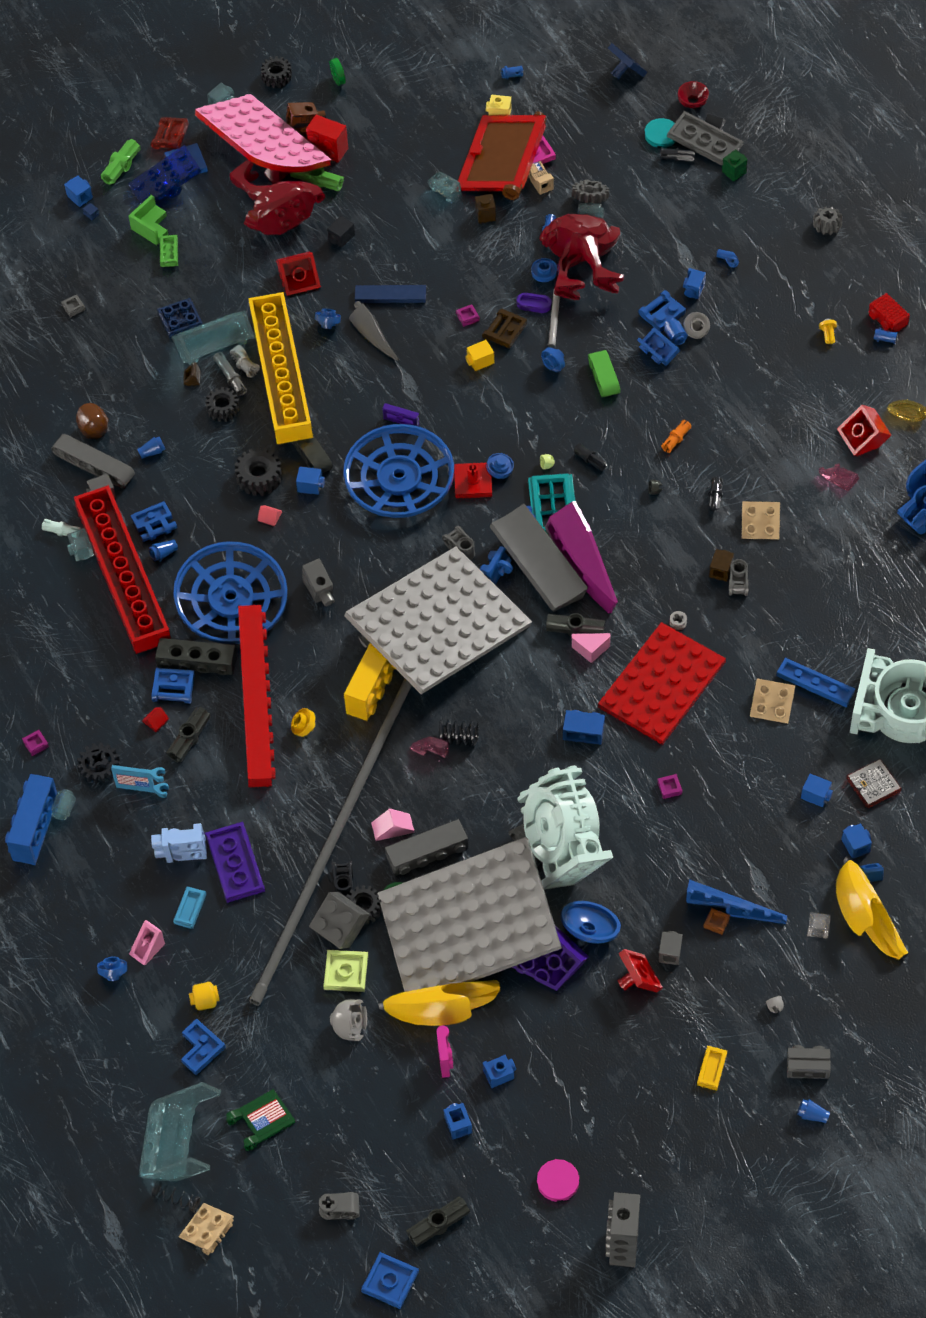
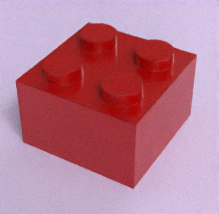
(328, 137)

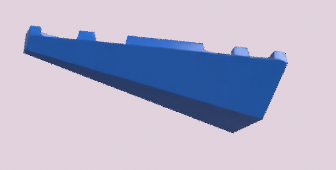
(735, 907)

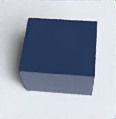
(90, 211)

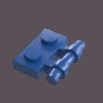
(152, 517)

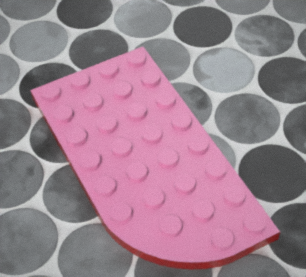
(262, 135)

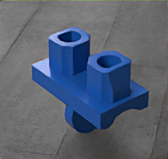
(498, 565)

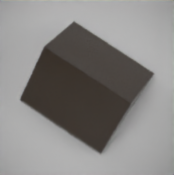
(192, 375)

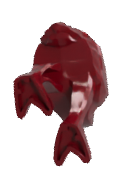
(277, 205)
(577, 240)

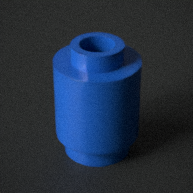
(675, 331)

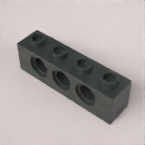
(188, 650)

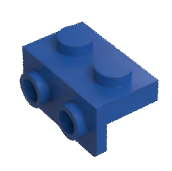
(659, 346)

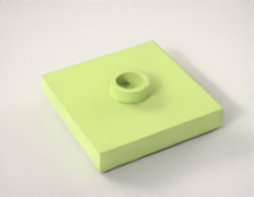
(345, 970)

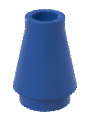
(151, 448)
(161, 550)
(811, 1111)

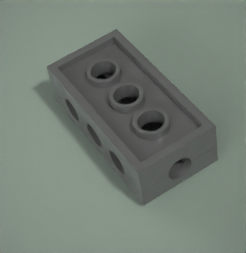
(622, 1229)

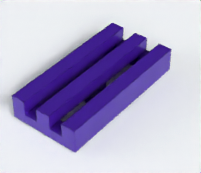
(400, 415)

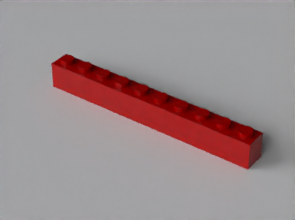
(255, 696)

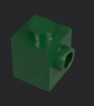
(734, 165)

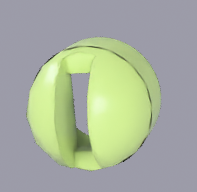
(546, 461)

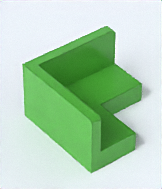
(146, 218)

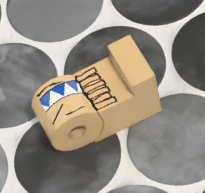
(539, 176)

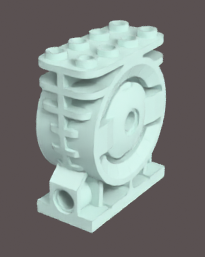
(877, 682)
(563, 827)

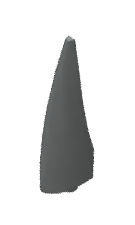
(369, 328)

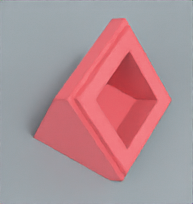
(268, 515)

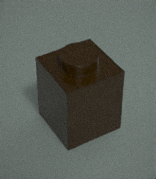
(485, 208)
(721, 565)

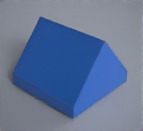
(873, 871)

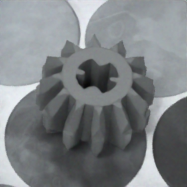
(827, 220)

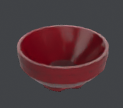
(693, 90)

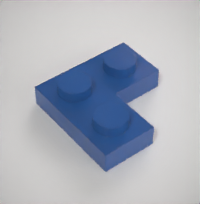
(206, 1046)

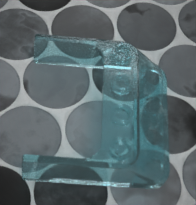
(169, 1135)

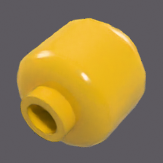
(204, 996)

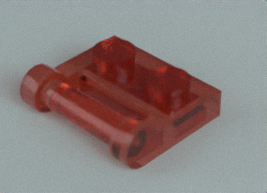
(174, 134)

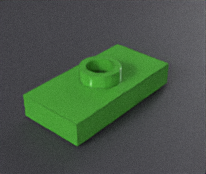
(168, 250)

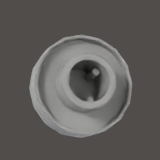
(696, 325)

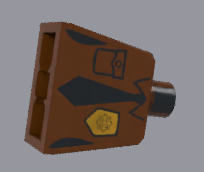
(301, 114)

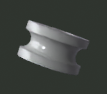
(680, 616)

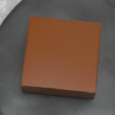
(717, 921)

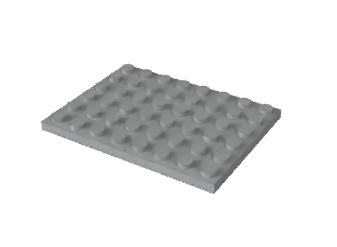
(438, 619)
(470, 918)

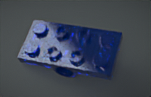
(166, 176)

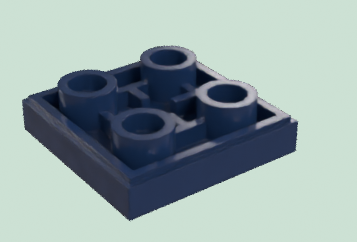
(179, 317)

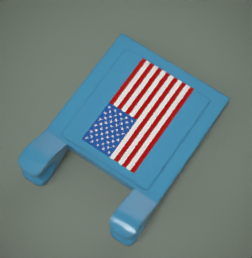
(140, 779)

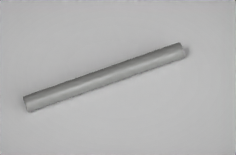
(554, 320)

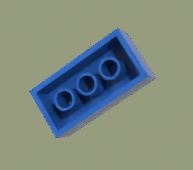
(31, 819)

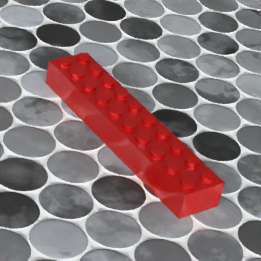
(122, 569)

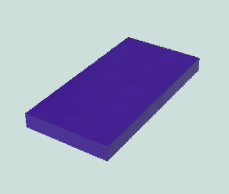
(235, 862)

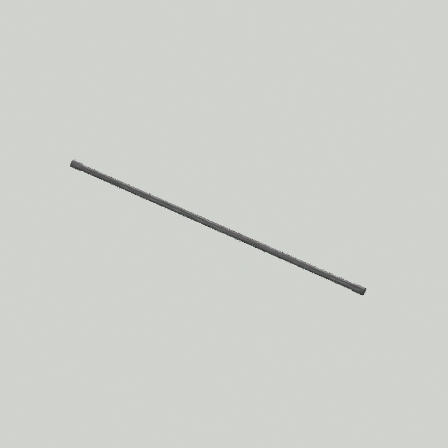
(261, 988)

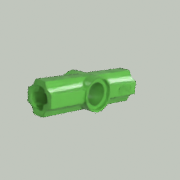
(120, 161)
(320, 178)

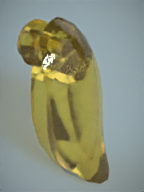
(907, 410)

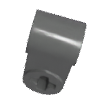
(461, 540)
(738, 580)
(342, 1206)

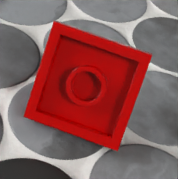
(472, 480)
(638, 972)

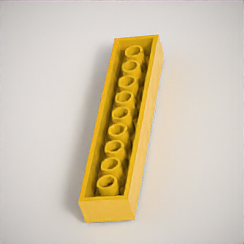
(280, 368)

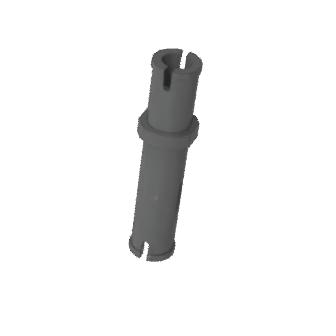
(233, 378)

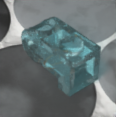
(445, 186)

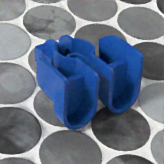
(915, 509)

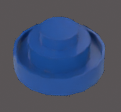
(544, 270)
(327, 318)
(553, 359)
(499, 465)
(112, 968)

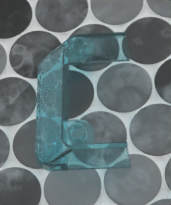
(213, 336)

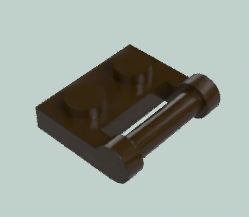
(508, 332)

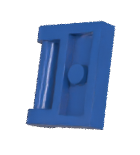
(670, 310)
(174, 680)

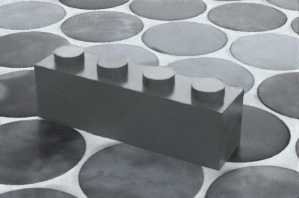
(426, 847)

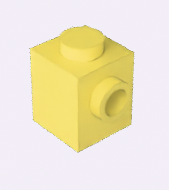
(499, 105)

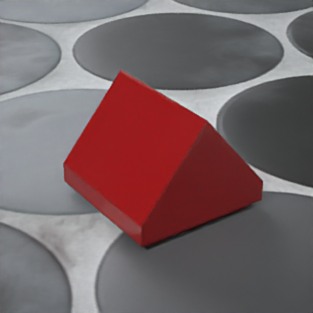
(156, 719)

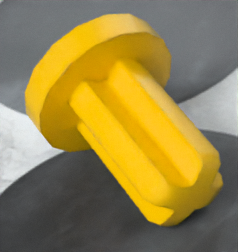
(828, 327)

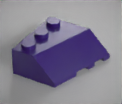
(555, 967)

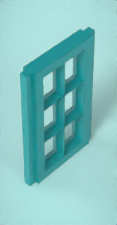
(535, 496)

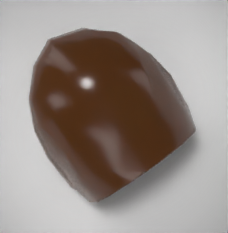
(92, 421)

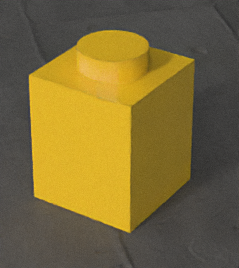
(480, 355)

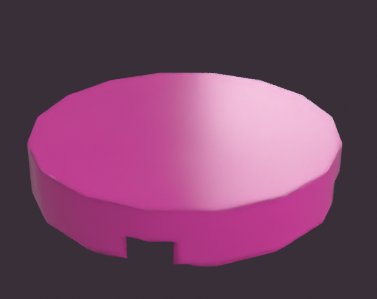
(558, 1180)

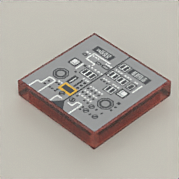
(874, 783)

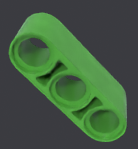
(604, 373)

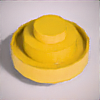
(303, 722)

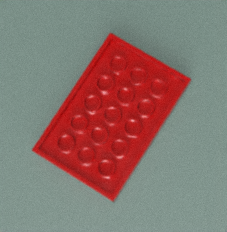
(661, 683)

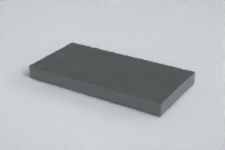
(703, 138)

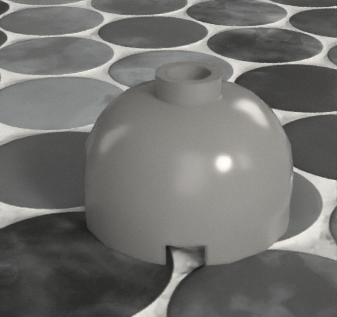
(349, 1019)

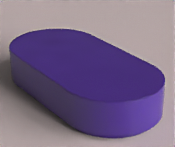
(534, 302)

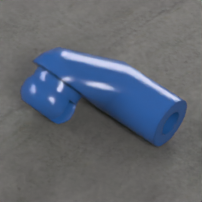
(730, 257)

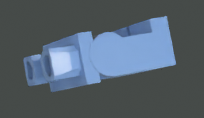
(180, 844)

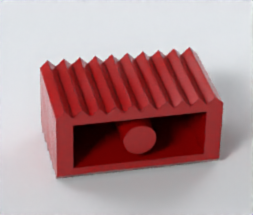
(888, 313)

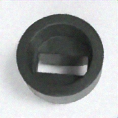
(653, 487)

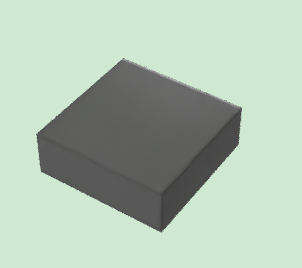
(73, 305)

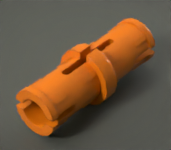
(676, 436)

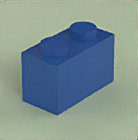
(583, 727)

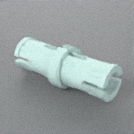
(59, 528)

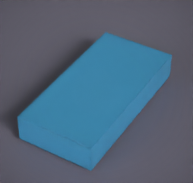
(189, 907)

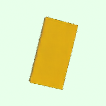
(712, 1068)

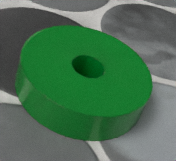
(337, 71)

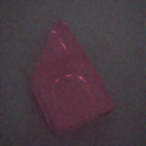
(840, 476)
(432, 744)

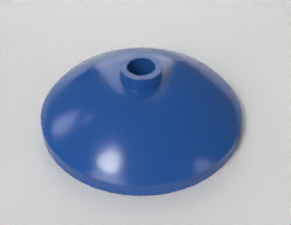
(590, 922)

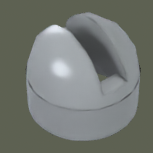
(774, 1004)

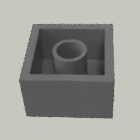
(339, 920)

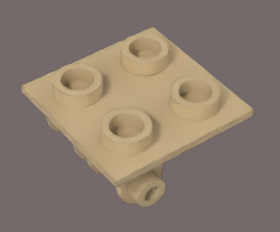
(760, 520)
(772, 701)
(207, 1227)

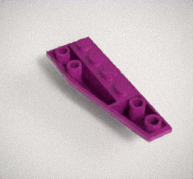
(576, 543)

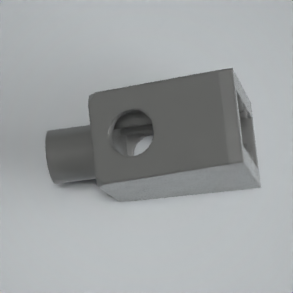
(318, 582)

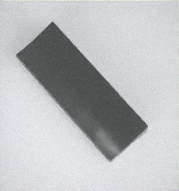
(539, 558)

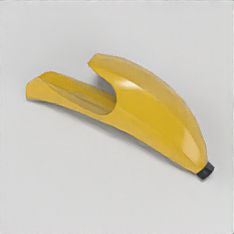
(854, 898)
(440, 1004)

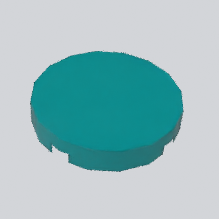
(657, 131)

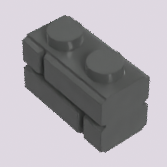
(808, 1062)

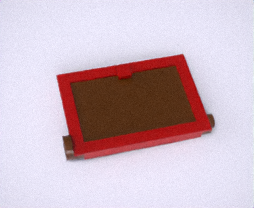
(502, 153)

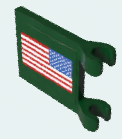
(263, 1116)

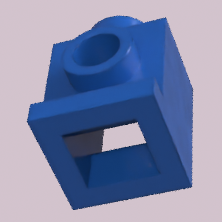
(694, 283)
(499, 1076)
(459, 1128)

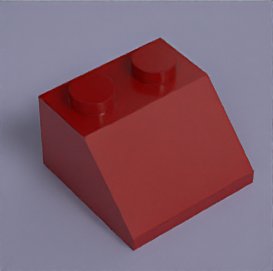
(298, 273)
(864, 431)

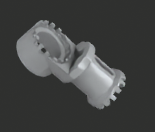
(243, 361)

